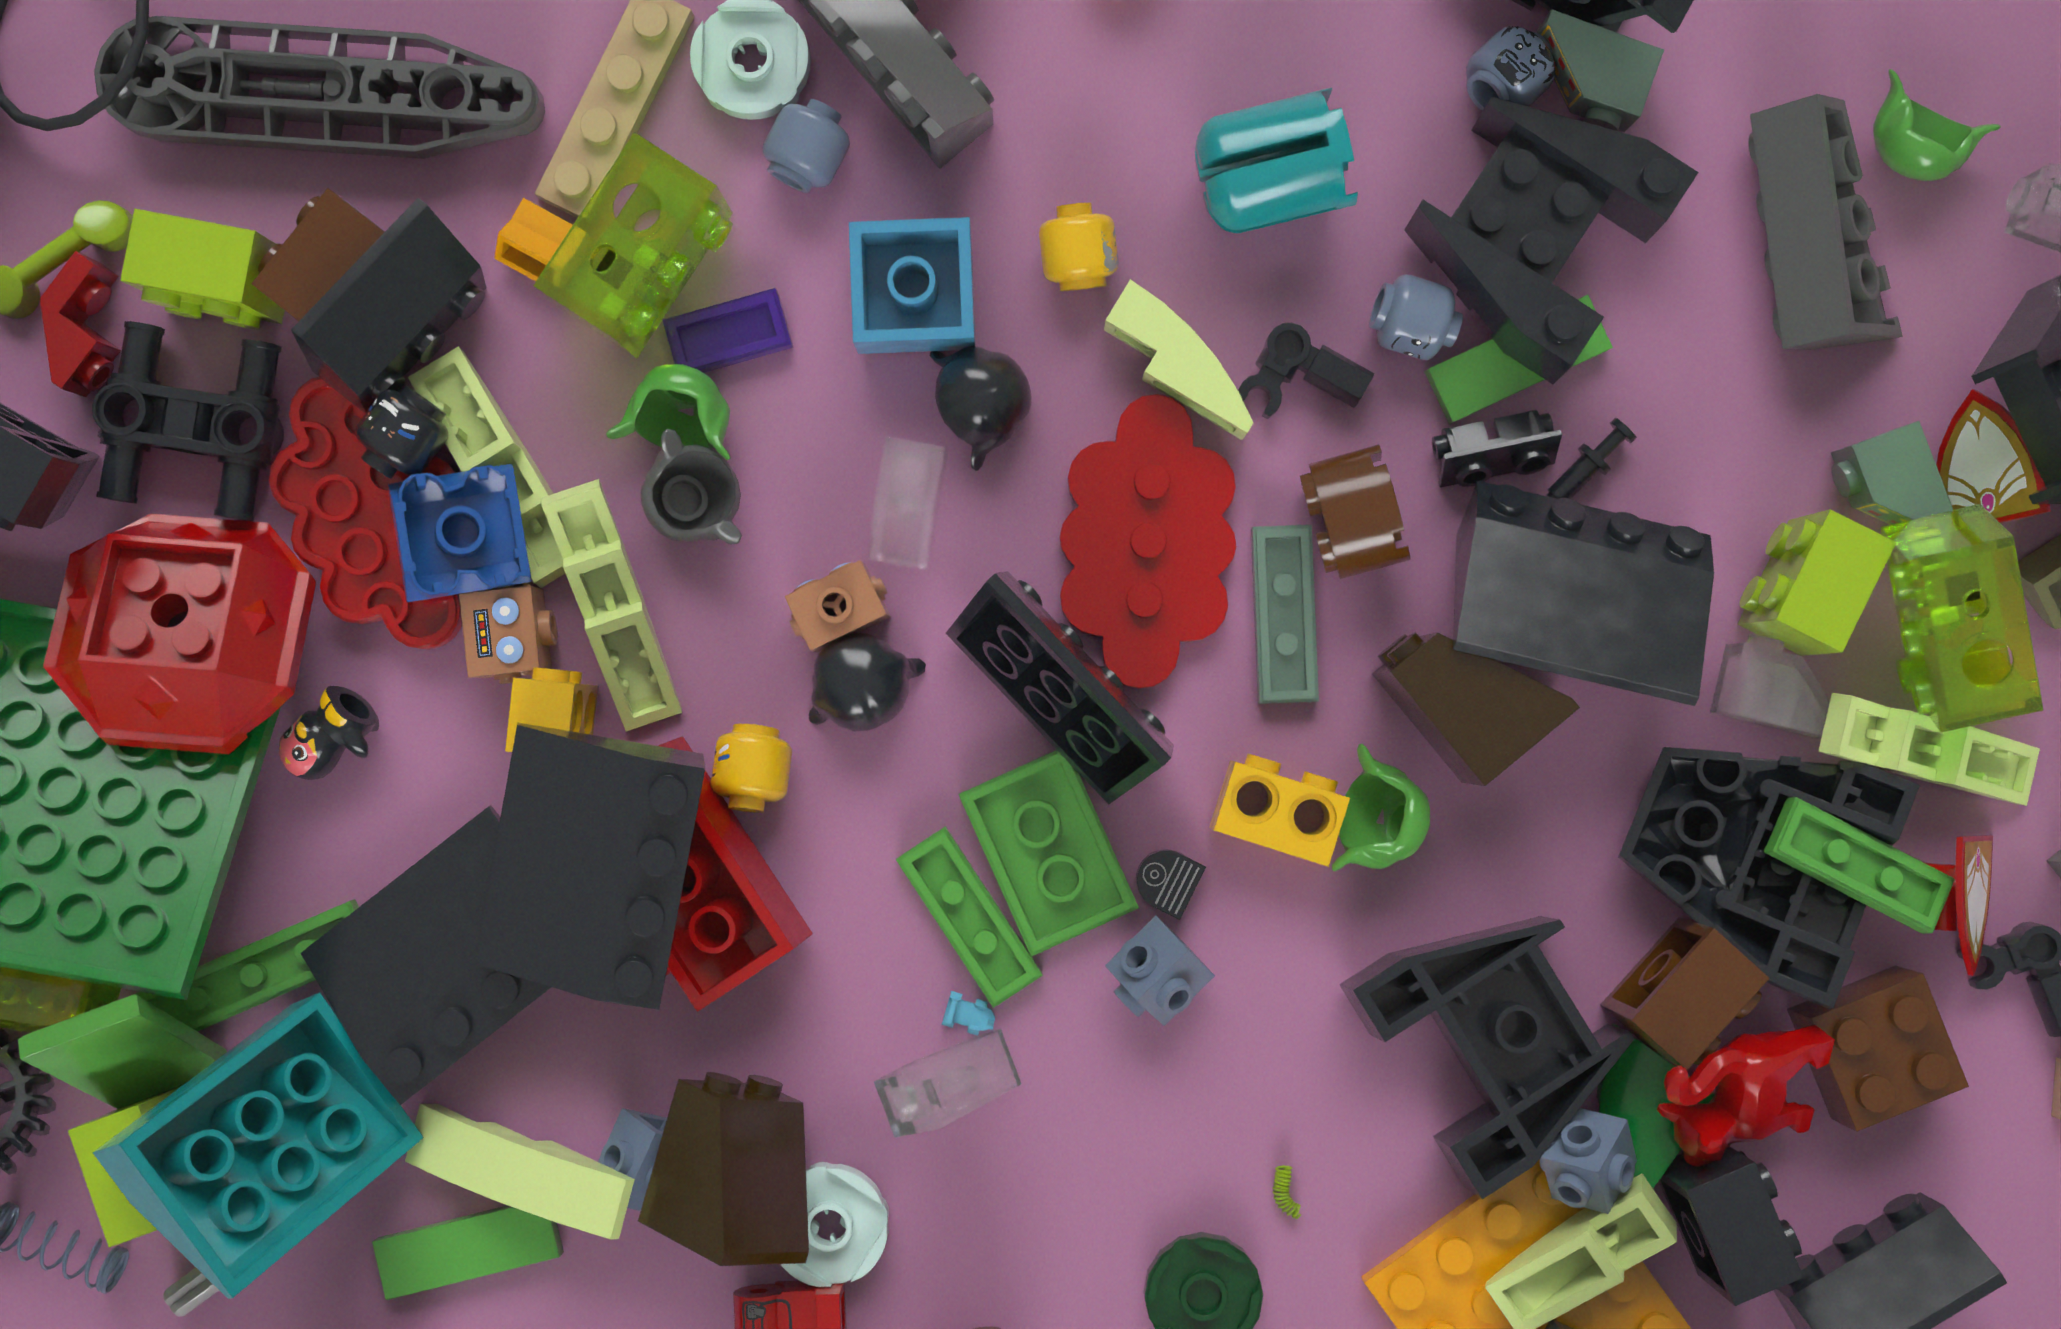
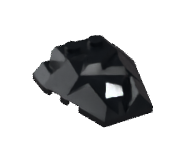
(1705, 842)

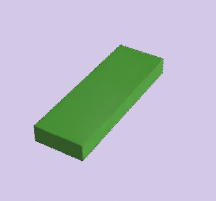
(1489, 375)
(1859, 865)
(969, 916)
(463, 1249)

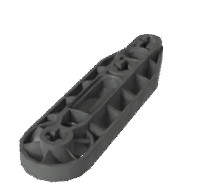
(168, 107)

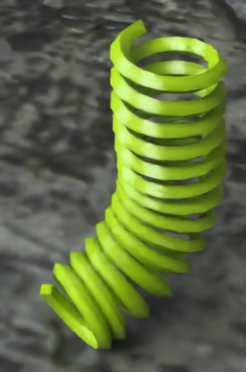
(1283, 1176)

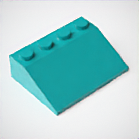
(261, 1145)

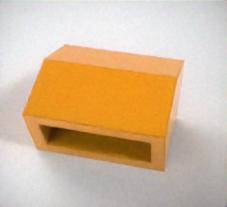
(530, 239)

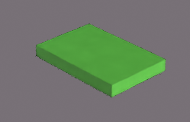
(1048, 851)
(120, 1051)

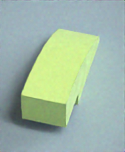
(1180, 359)
(1582, 1257)

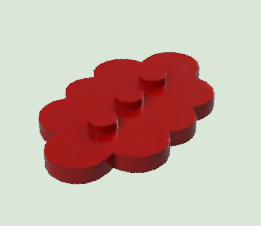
(348, 521)
(1147, 541)

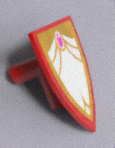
(1988, 461)
(1969, 896)

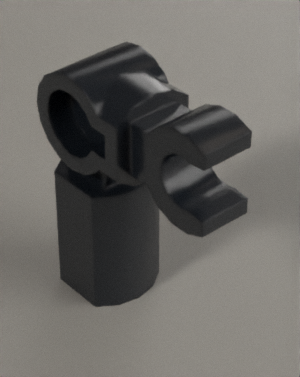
(1289, 350)
(2023, 949)

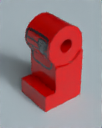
(789, 1306)

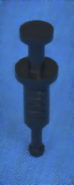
(1590, 462)

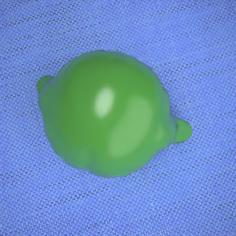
(1920, 140)
(657, 404)
(1405, 816)

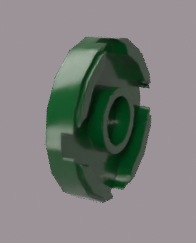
(1203, 1285)

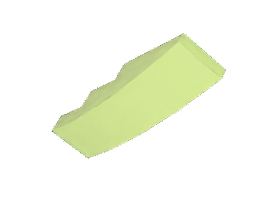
(485, 437)
(611, 605)
(1916, 748)
(521, 1172)

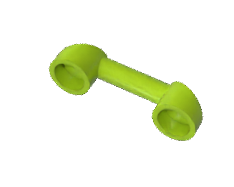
(95, 223)

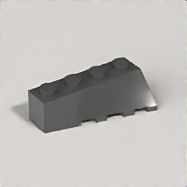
(909, 71)
(1817, 227)

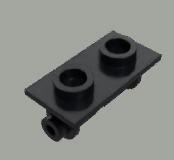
(1522, 445)

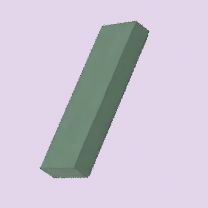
(1284, 614)

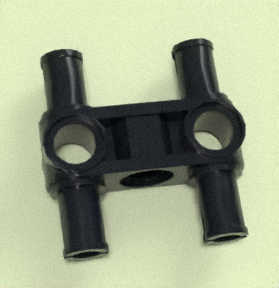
(188, 421)

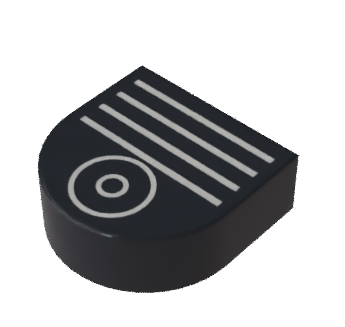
(1168, 881)

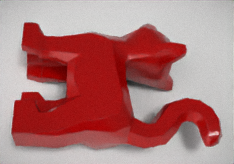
(1749, 1092)

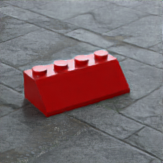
(730, 905)

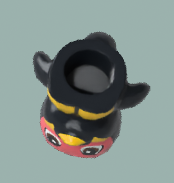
(320, 737)

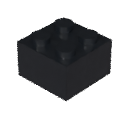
(1732, 1225)

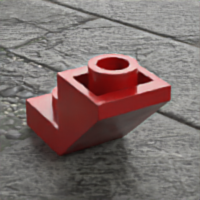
(76, 353)

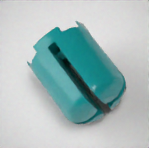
(1274, 162)

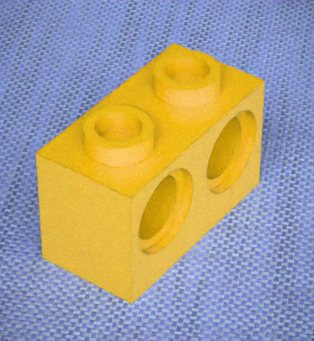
(552, 701)
(1275, 824)

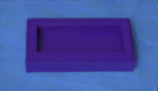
(729, 332)

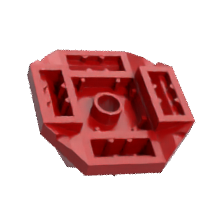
(193, 681)

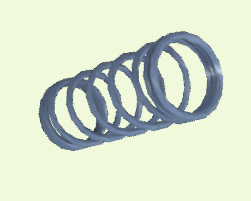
(115, 1260)

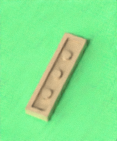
(614, 101)

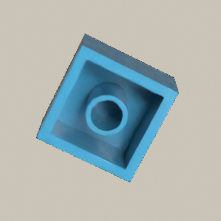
(912, 285)

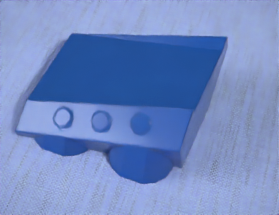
(459, 532)

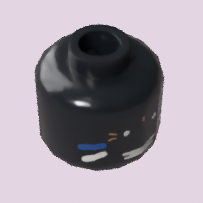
(401, 432)

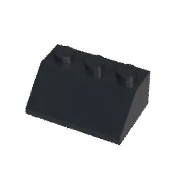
(391, 308)
(1892, 1273)

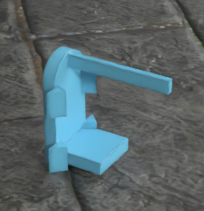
(974, 1015)

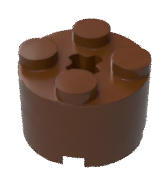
(1357, 512)

